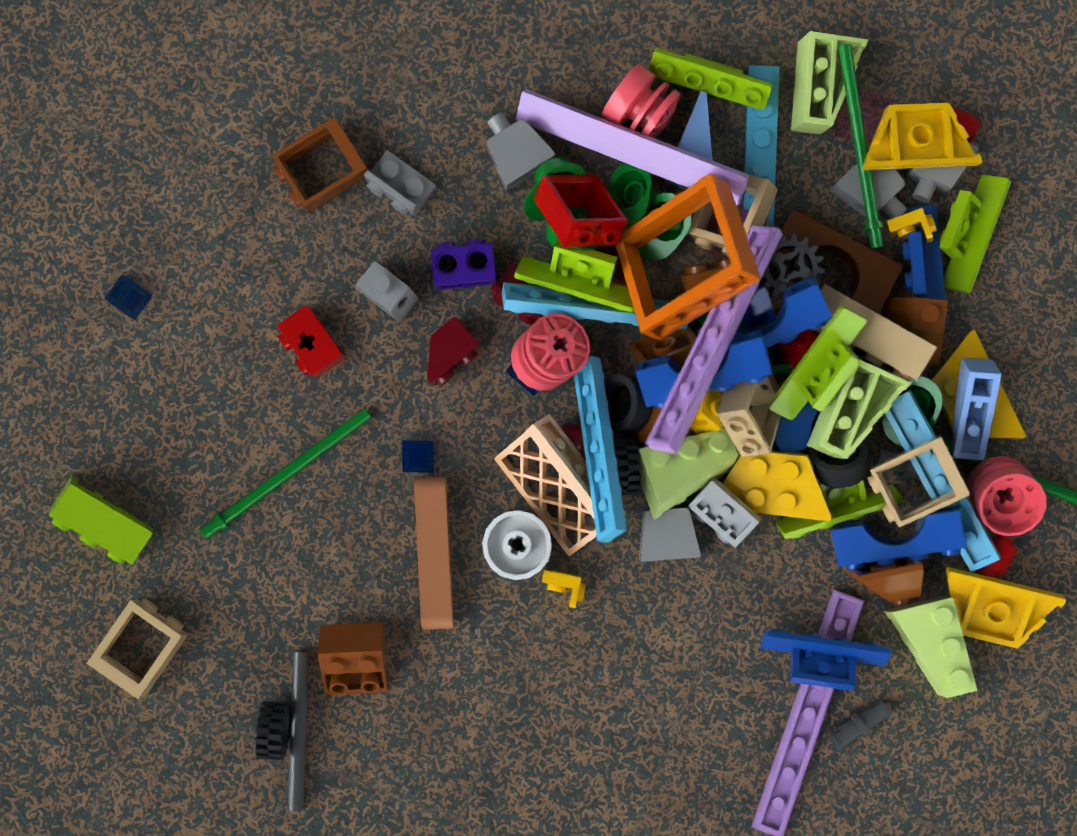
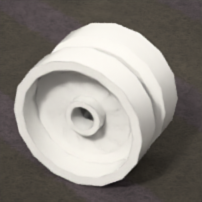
(498, 547)

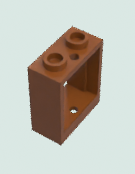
(308, 142)

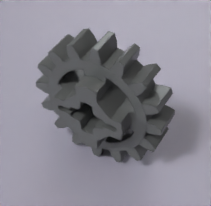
(800, 272)

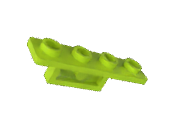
(710, 78)
(970, 231)
(579, 274)
(822, 368)
(844, 503)

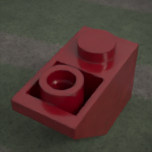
(449, 349)

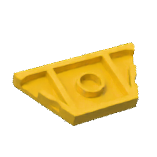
(919, 138)
(1004, 421)
(779, 485)
(999, 608)

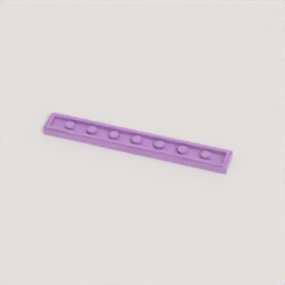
(624, 143)
(708, 352)
(803, 726)

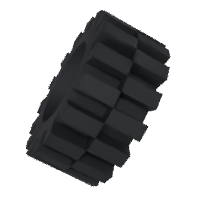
(628, 465)
(272, 730)

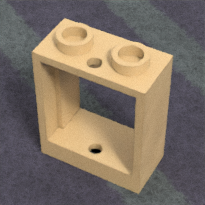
(764, 196)
(754, 430)
(891, 507)
(120, 674)

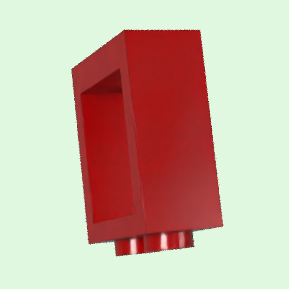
(589, 192)

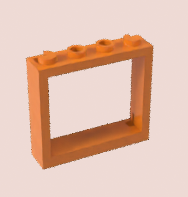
(709, 293)

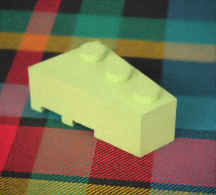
(820, 80)
(855, 410)
(673, 477)
(937, 643)

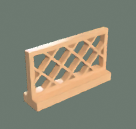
(573, 474)

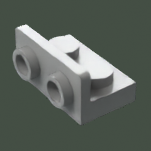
(399, 183)
(724, 513)

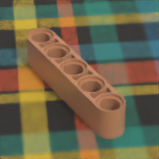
(434, 553)

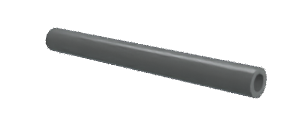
(298, 730)

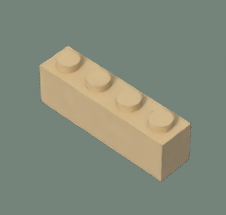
(883, 339)

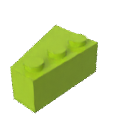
(99, 522)

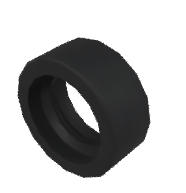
(638, 413)
(841, 475)

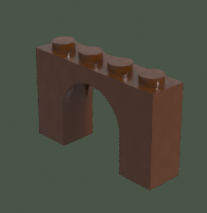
(872, 271)

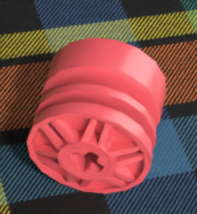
(641, 104)
(539, 363)
(1013, 509)

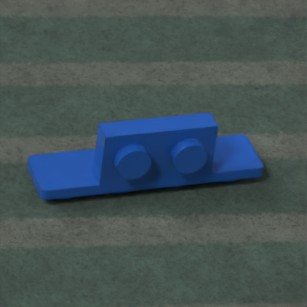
(925, 259)
(824, 660)

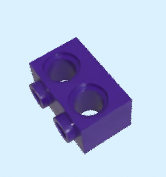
(464, 274)

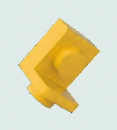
(909, 222)
(706, 416)
(559, 581)

